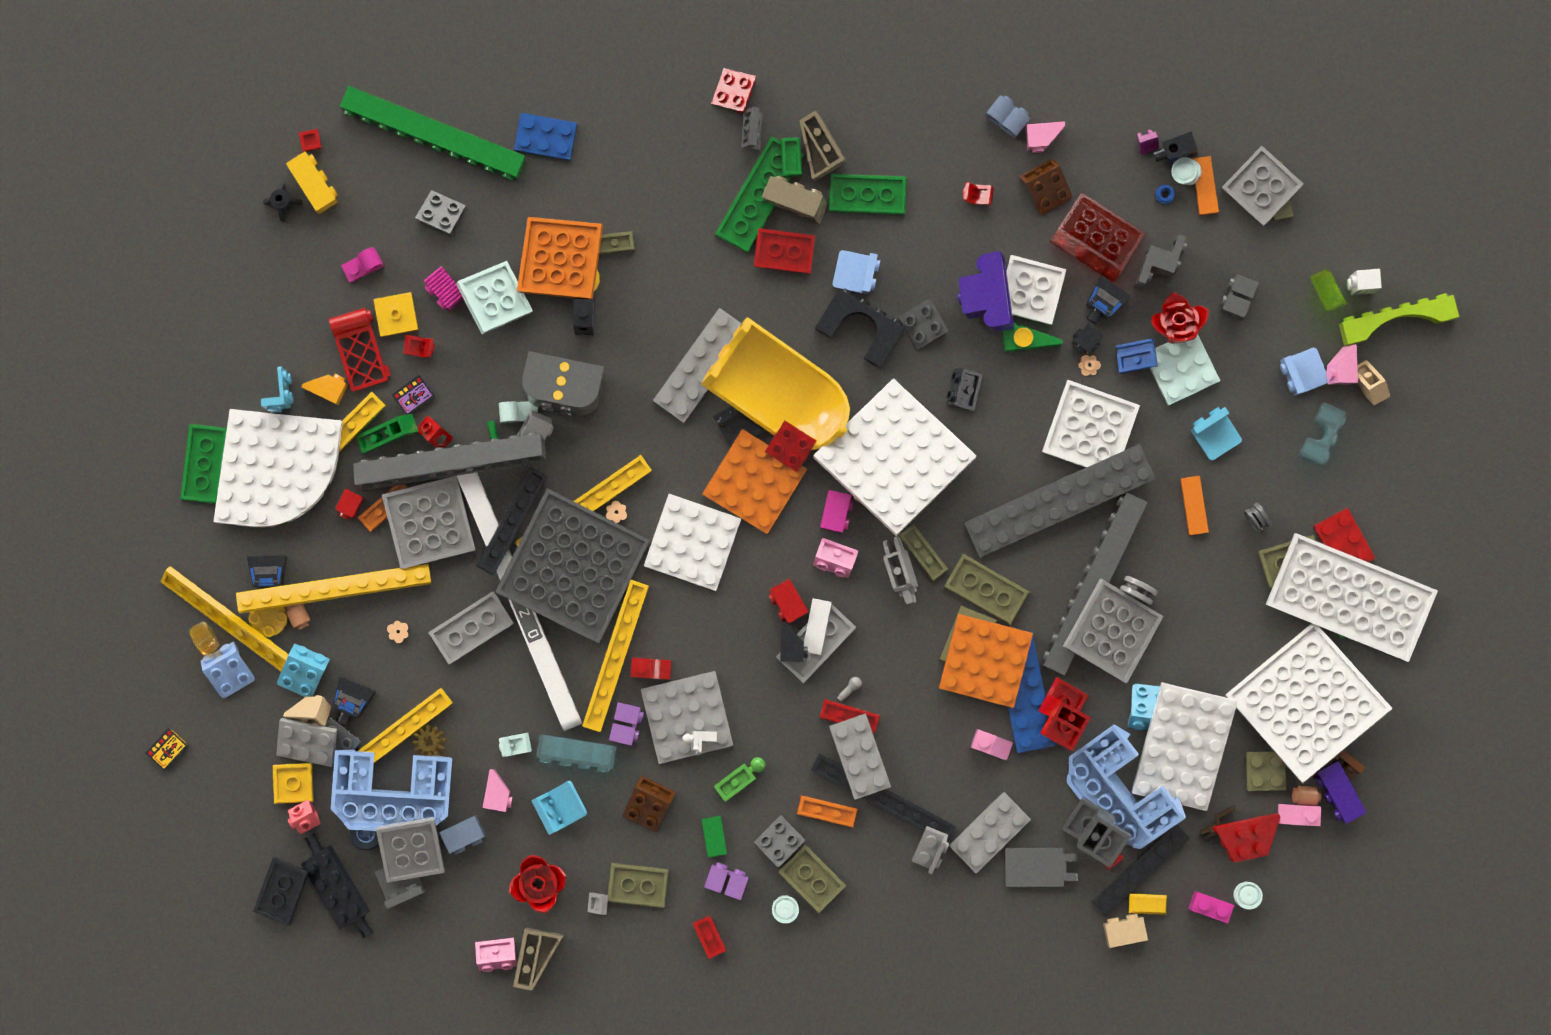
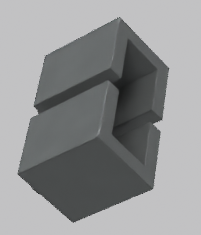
(1242, 288)

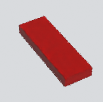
(838, 713)

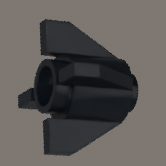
(286, 202)

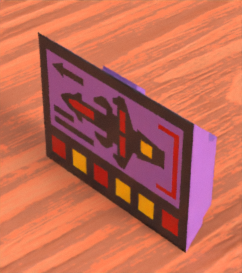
(413, 395)

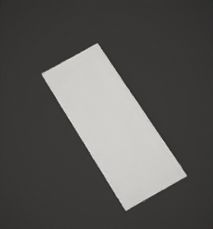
(817, 625)

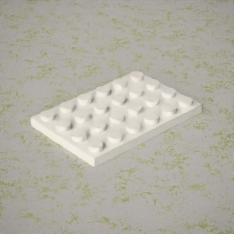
(1184, 745)

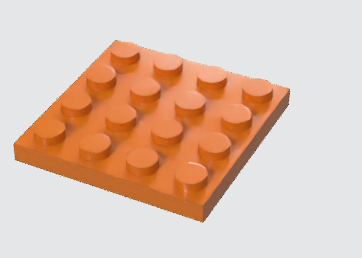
(560, 258)
(753, 482)
(985, 660)

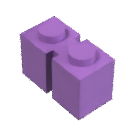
(628, 714)
(736, 882)

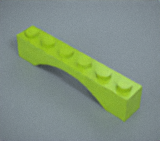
(1436, 311)

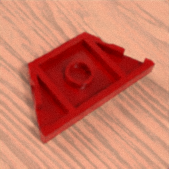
(1248, 837)

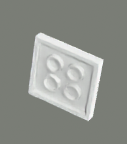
(1034, 289)

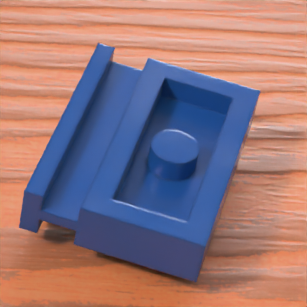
(1136, 356)

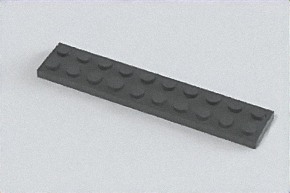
(1059, 500)

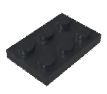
(281, 891)

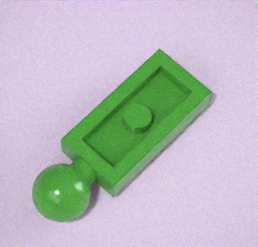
(739, 778)

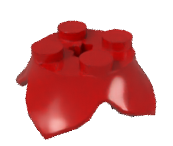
(1176, 310)
(523, 889)

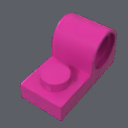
(364, 264)

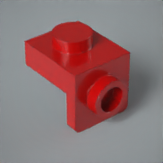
(978, 194)
(418, 346)

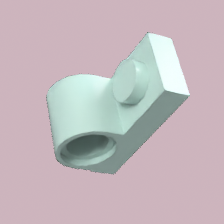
(515, 411)

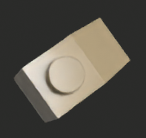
(1372, 383)
(310, 710)

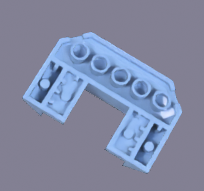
(1094, 777)
(369, 808)

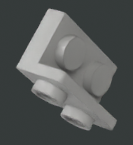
(930, 849)

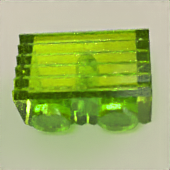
(1328, 290)

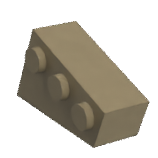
(820, 146)
(795, 198)
(534, 956)

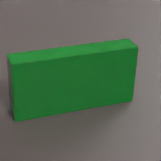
(791, 157)
(714, 836)

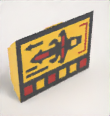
(166, 749)

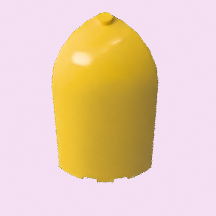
(777, 384)

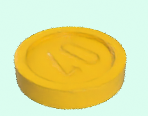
(1023, 337)

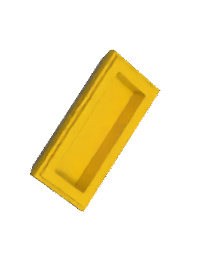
(1147, 904)

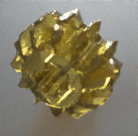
(204, 638)
(423, 744)

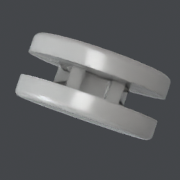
(1138, 590)

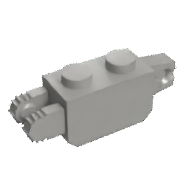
(900, 570)

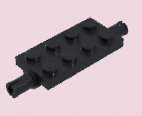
(336, 887)

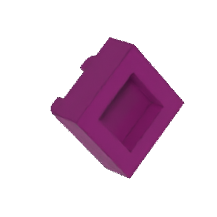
(1148, 142)

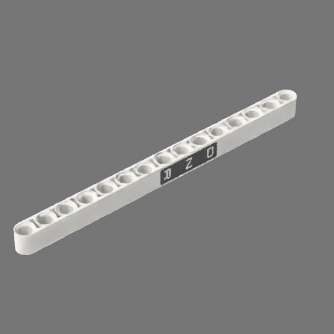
(526, 618)

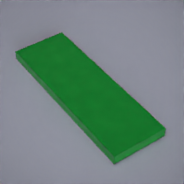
(749, 209)

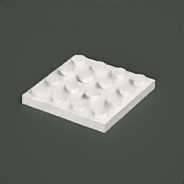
(1089, 425)
(692, 542)

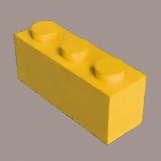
(312, 182)

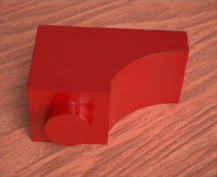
(650, 668)

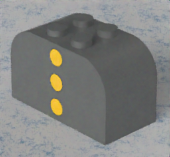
(562, 384)

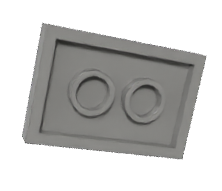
(306, 742)

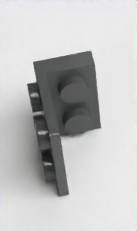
(399, 891)

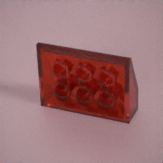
(1097, 237)

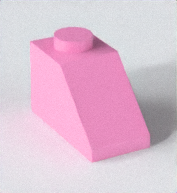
(1042, 135)
(1343, 367)
(991, 744)
(497, 793)
(1299, 814)

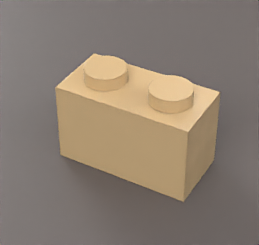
(1125, 931)

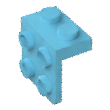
(277, 404)
(1216, 433)
(302, 671)
(1142, 706)
(559, 807)

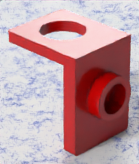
(432, 431)

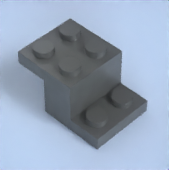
(1161, 262)
(1096, 832)

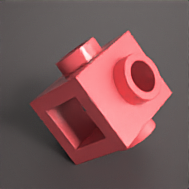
(303, 817)

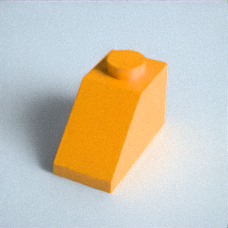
(327, 387)

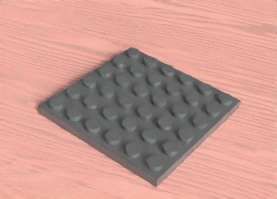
(572, 565)

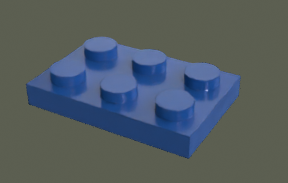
(545, 136)

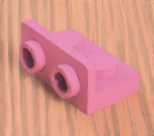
(835, 558)
(496, 955)

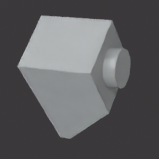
(536, 423)

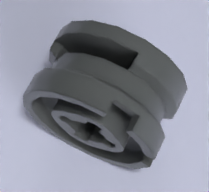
(1257, 517)

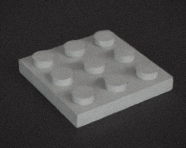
(1262, 186)
(410, 849)

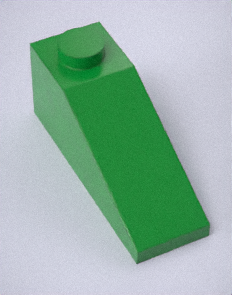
(1039, 340)
(387, 433)

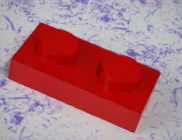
(709, 936)

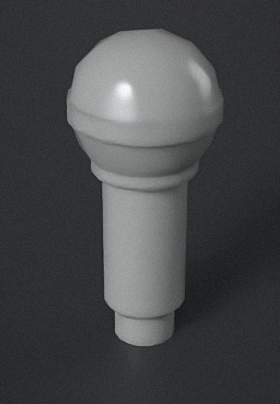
(854, 684)

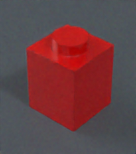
(349, 504)

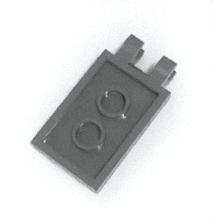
(1038, 867)

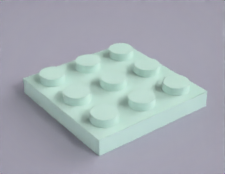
(494, 297)
(1183, 370)

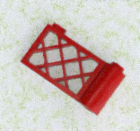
(352, 324)

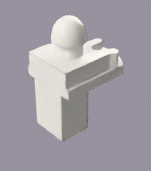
(697, 738)

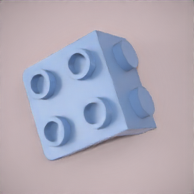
(856, 272)
(1304, 371)
(227, 670)

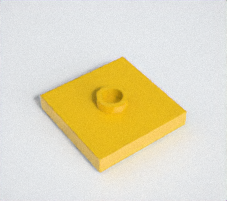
(396, 314)
(293, 783)

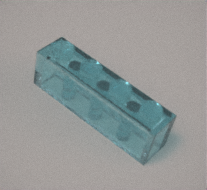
(577, 752)

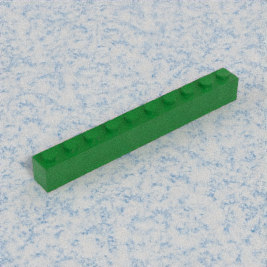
(432, 132)

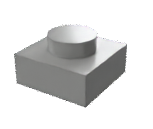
(597, 903)

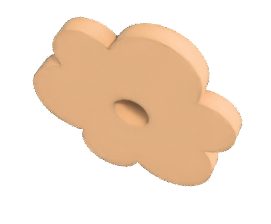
(1086, 370)
(616, 506)
(398, 637)

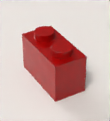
(788, 601)

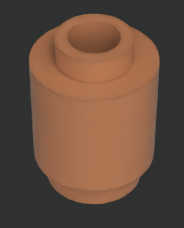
(298, 616)
(1306, 795)

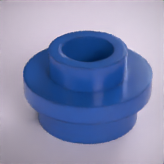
(1165, 188)

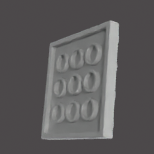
(428, 522)
(1113, 631)
(686, 707)

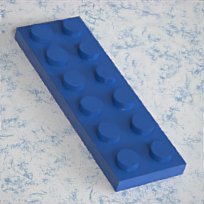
(1025, 717)

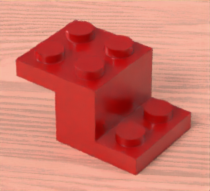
(1063, 709)

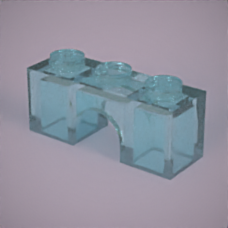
(1330, 419)

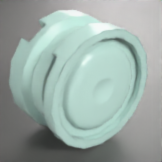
(1186, 171)
(1248, 895)
(785, 909)

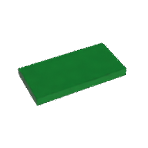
(867, 194)
(203, 463)

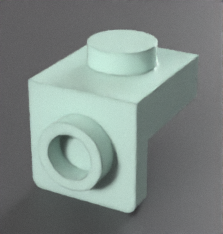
(514, 744)

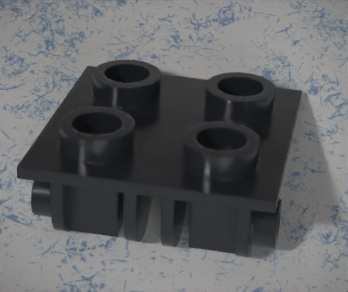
(733, 421)

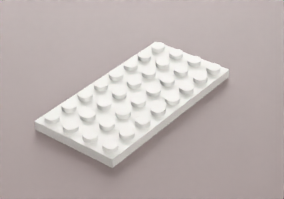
(1351, 597)

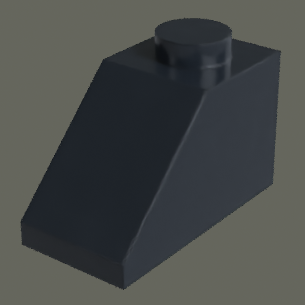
(791, 646)

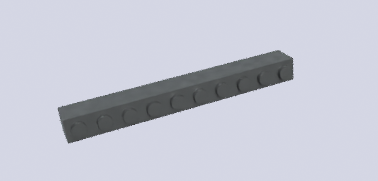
(450, 461)
(1102, 567)

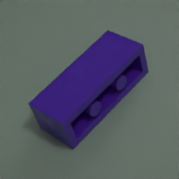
(1339, 792)

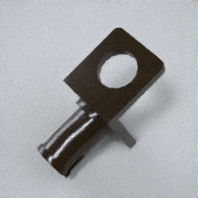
(1217, 822)

